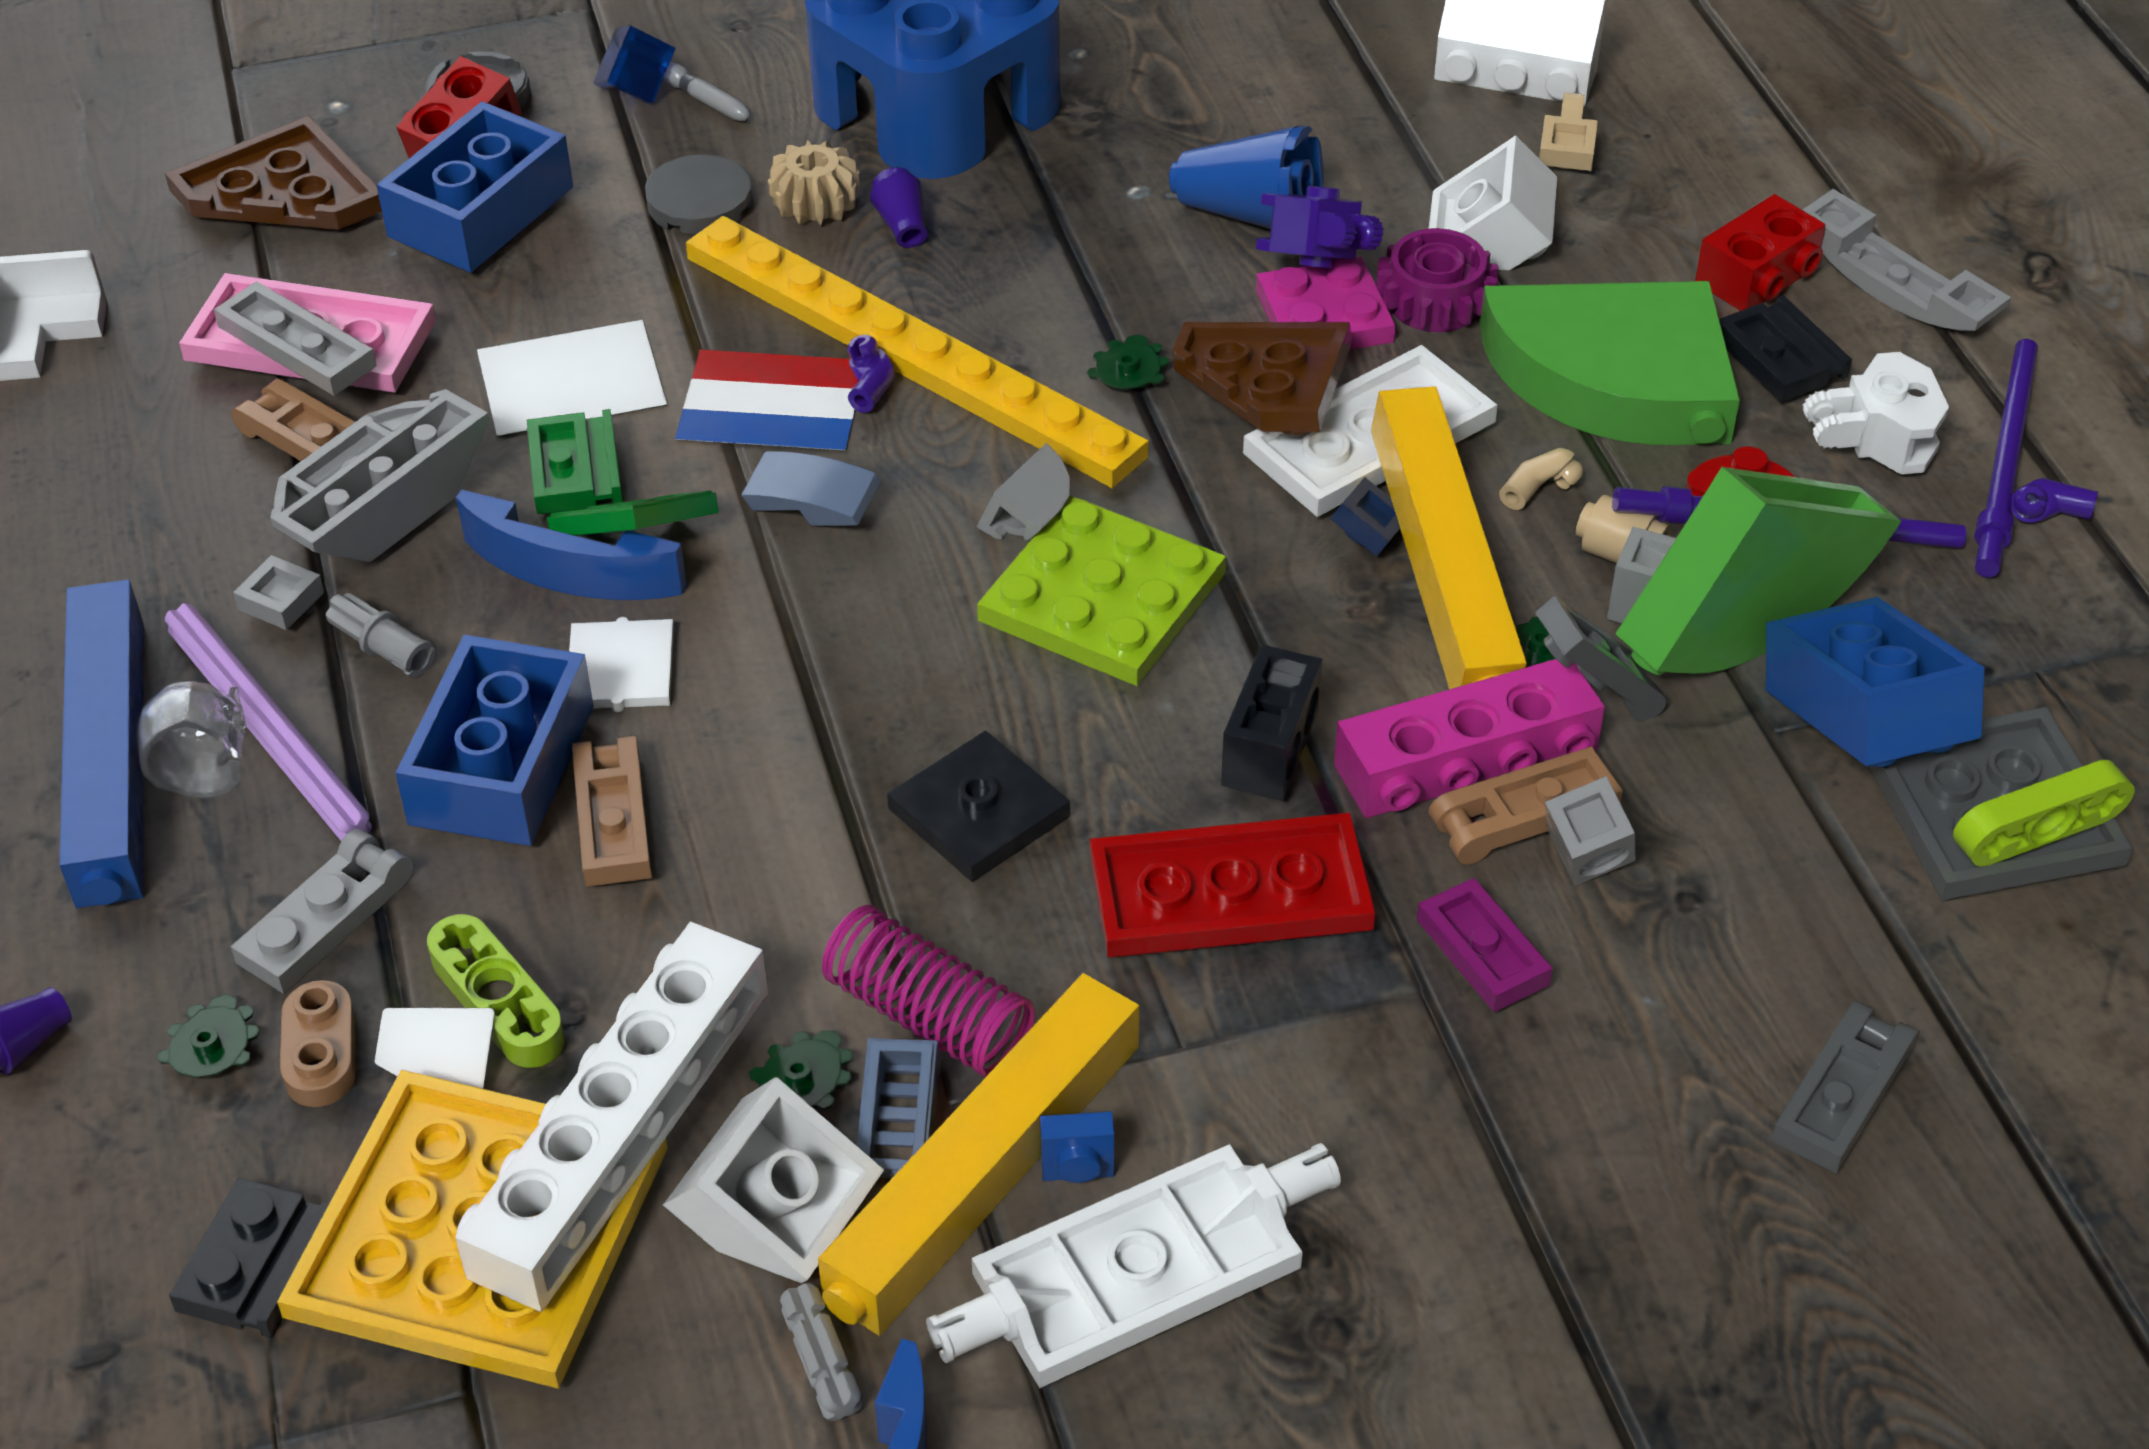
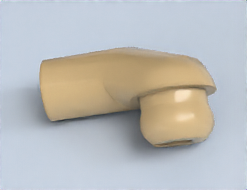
(1534, 472)

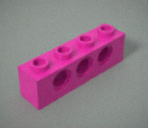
(1465, 735)

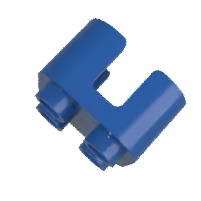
(932, 72)

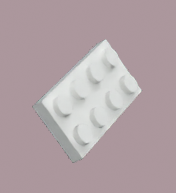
(1329, 464)

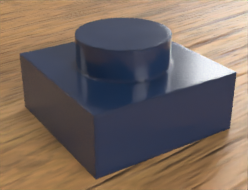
(1368, 517)

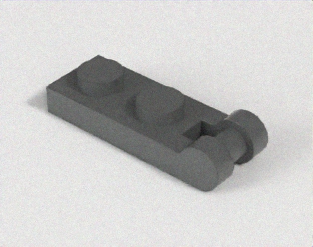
(1599, 658)
(1844, 1087)

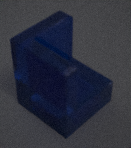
(634, 63)

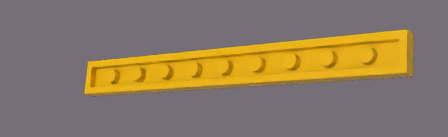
(920, 351)

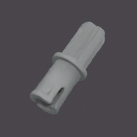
(381, 634)

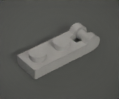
(322, 911)

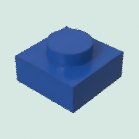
(1077, 1146)

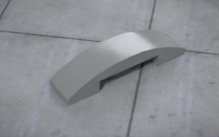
(1898, 277)

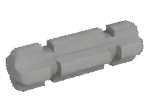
(820, 1352)

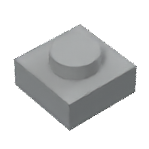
(278, 592)

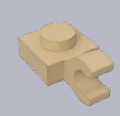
(1568, 138)

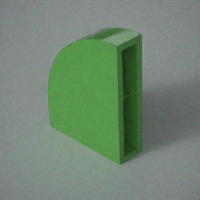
(1616, 358)
(1749, 557)

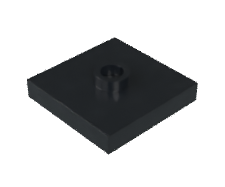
(978, 805)

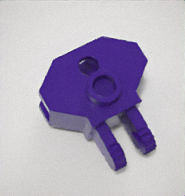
(1319, 226)

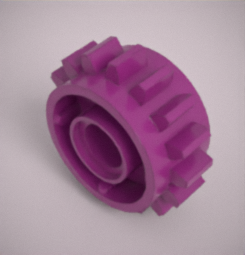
(1435, 279)

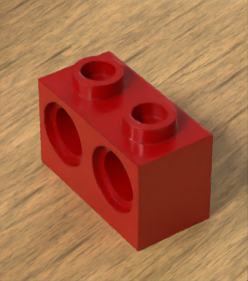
(451, 98)
(1761, 253)

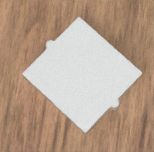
(626, 661)

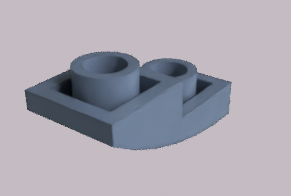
(819, 487)

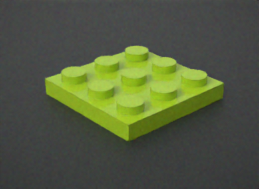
(1102, 590)

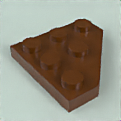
(279, 178)
(1266, 371)

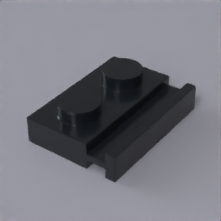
(1783, 348)
(247, 1257)

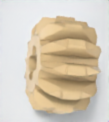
(814, 182)

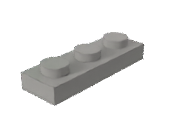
(295, 338)

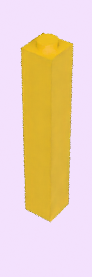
(1444, 537)
(976, 1156)

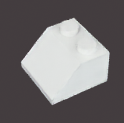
(1501, 204)
(774, 1184)

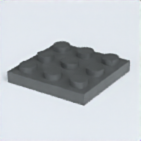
(1937, 789)

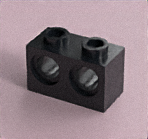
(1271, 722)

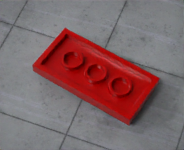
(1230, 885)

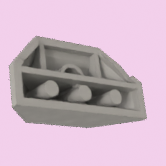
(380, 477)

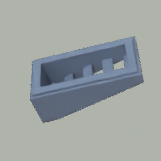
(898, 1057)

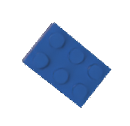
(475, 186)
(1874, 681)
(495, 740)

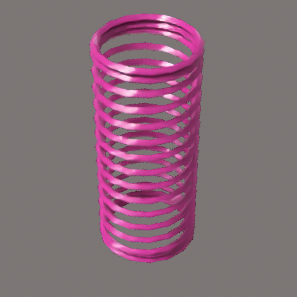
(869, 952)

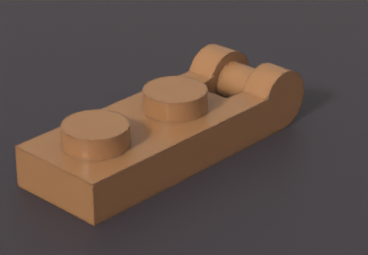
(289, 419)
(1512, 803)
(611, 812)

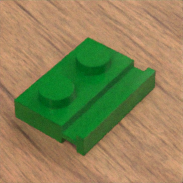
(573, 461)

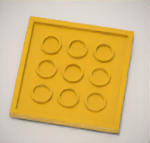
(389, 1252)

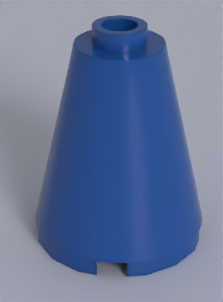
(1235, 173)

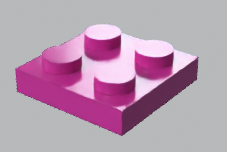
(1328, 295)

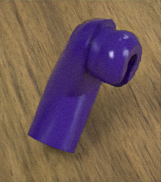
(871, 370)
(2048, 497)

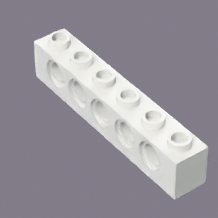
(611, 1117)

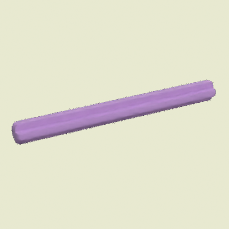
(268, 723)

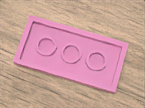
(386, 324)

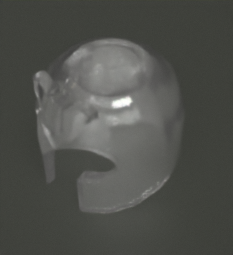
(188, 736)

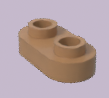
(319, 1028)

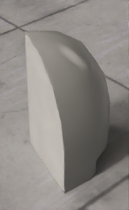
(1028, 497)

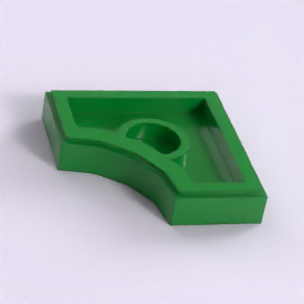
(634, 513)

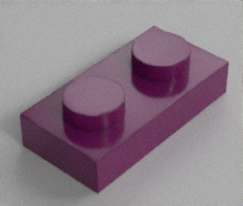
(1484, 944)

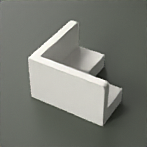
(46, 301)

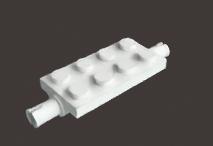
(1136, 1262)

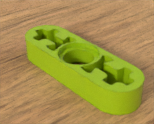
(2043, 812)
(492, 964)

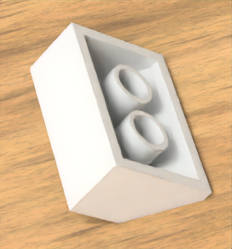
(1521, 45)

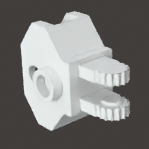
(1880, 414)

